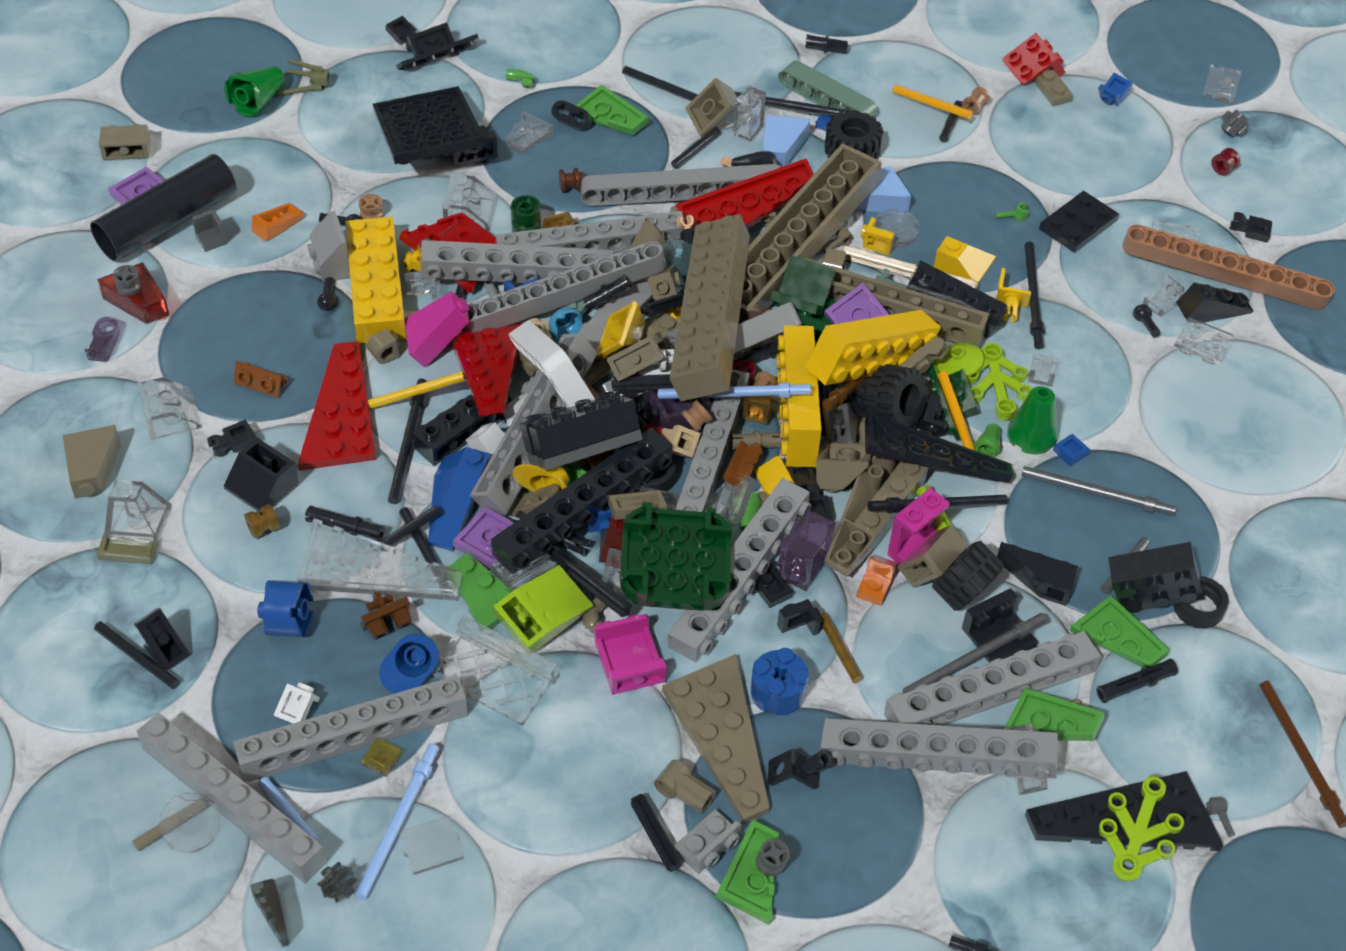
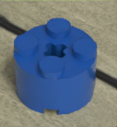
(286, 608)
(779, 681)

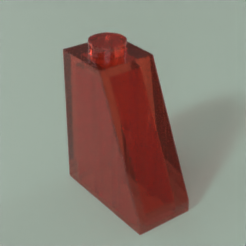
(146, 305)

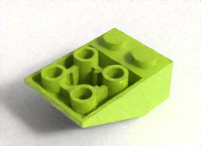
(542, 608)

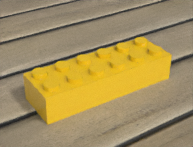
(374, 278)
(861, 346)
(801, 412)

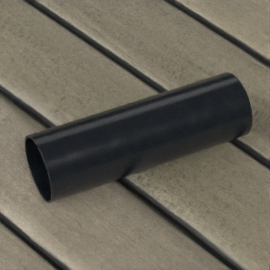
(163, 207)

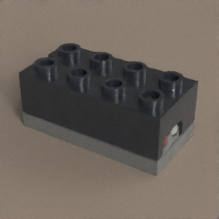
(580, 430)

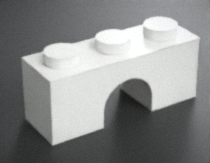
(490, 435)

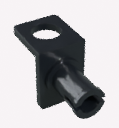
(799, 767)

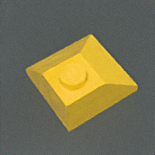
(962, 259)
(621, 330)

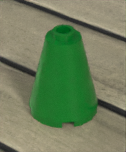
(253, 89)
(1035, 422)

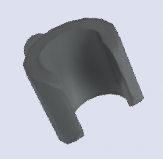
(1218, 807)

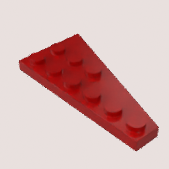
(751, 197)
(488, 364)
(341, 417)

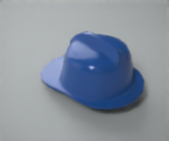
(409, 663)

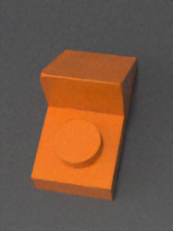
(877, 579)

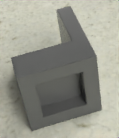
(209, 230)

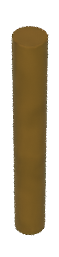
(840, 649)

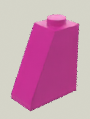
(435, 326)

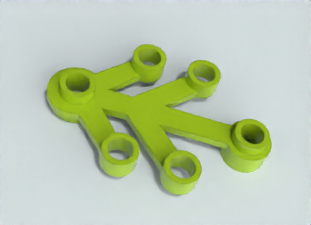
(994, 358)
(1138, 832)

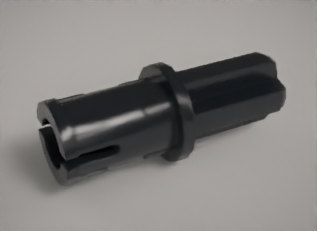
(826, 44)

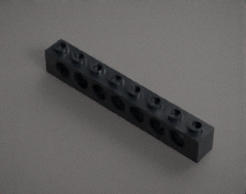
(580, 501)

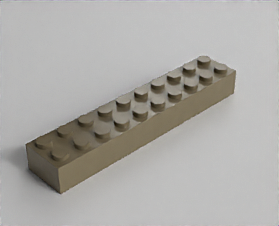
(806, 224)
(710, 309)

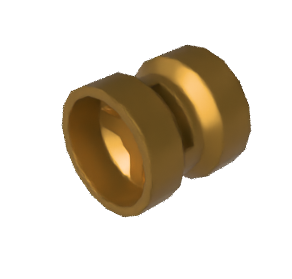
(261, 521)

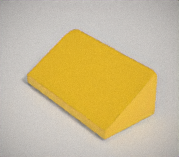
(771, 473)

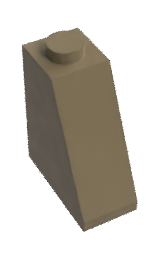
(90, 459)
(933, 556)

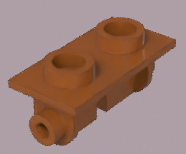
(259, 379)
(742, 462)

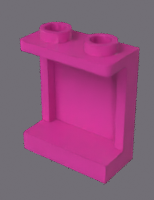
(914, 523)
(628, 654)

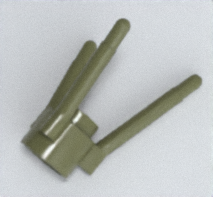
(317, 75)

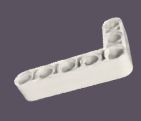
(551, 362)

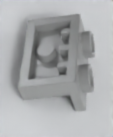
(707, 841)

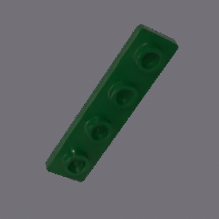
(963, 394)

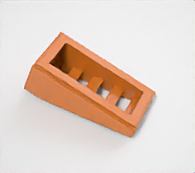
(274, 221)

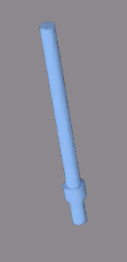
(783, 390)
(420, 773)

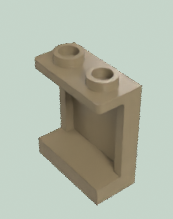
(637, 356)

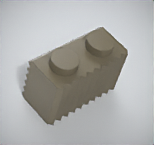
(124, 142)

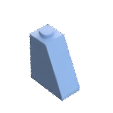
(785, 136)
(887, 195)

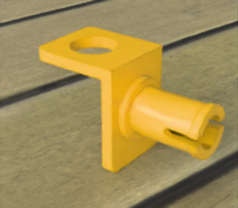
(1011, 297)

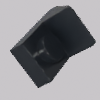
(161, 639)

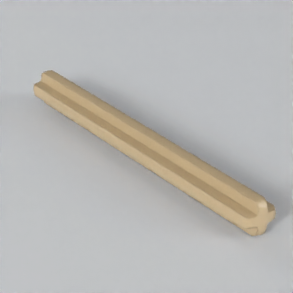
(894, 265)

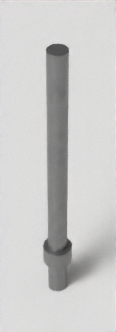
(1148, 504)
(1019, 630)

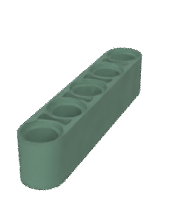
(823, 89)

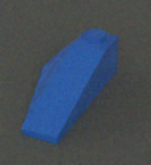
(452, 492)

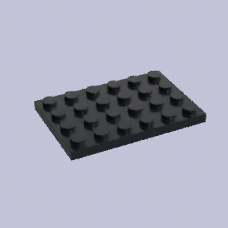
(428, 125)

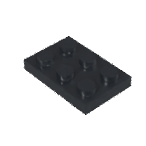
(1079, 221)

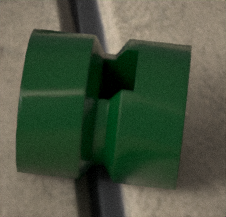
(525, 213)

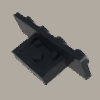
(433, 42)

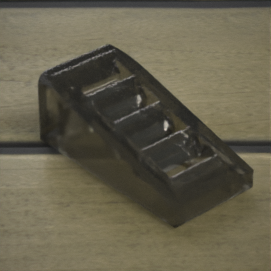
(268, 900)

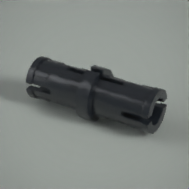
(607, 293)

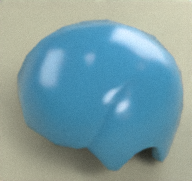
(565, 321)

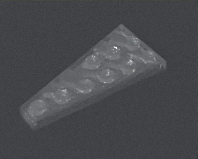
(364, 566)

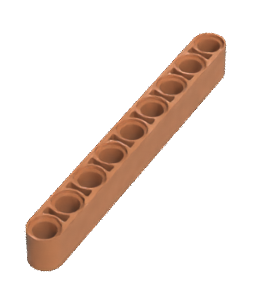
(1240, 269)

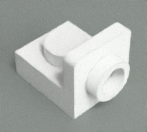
(295, 703)

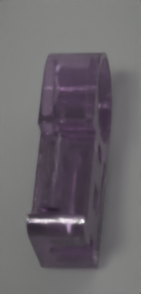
(103, 342)

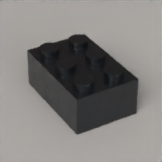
(1156, 577)

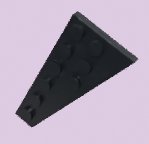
(911, 445)
(1082, 815)

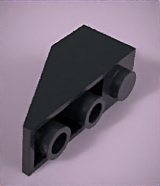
(1212, 303)
(1041, 574)

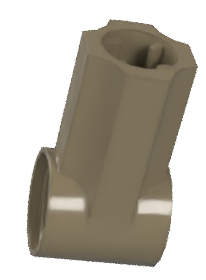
(679, 783)

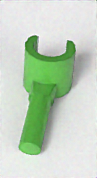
(1019, 213)

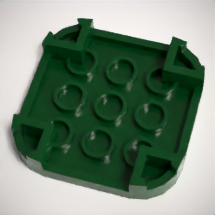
(675, 558)

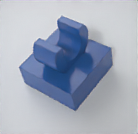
(600, 521)

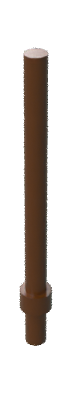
(840, 395)
(1328, 798)

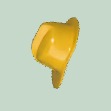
(535, 478)

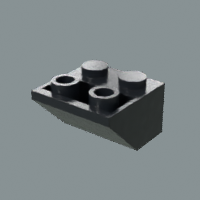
(261, 475)

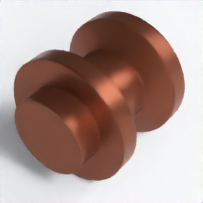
(570, 179)

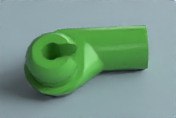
(520, 75)

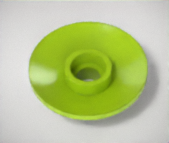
(959, 357)

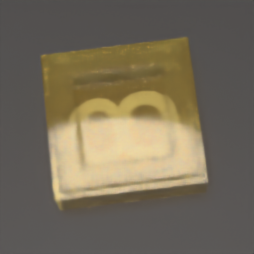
(381, 757)

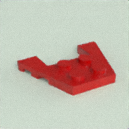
(451, 229)

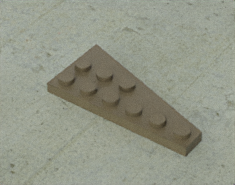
(718, 722)

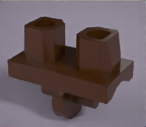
(375, 620)

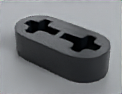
(573, 111)

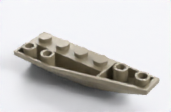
(863, 530)

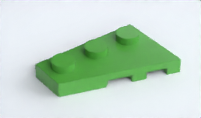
(613, 111)
(480, 590)
(1121, 633)
(1056, 715)
(743, 883)

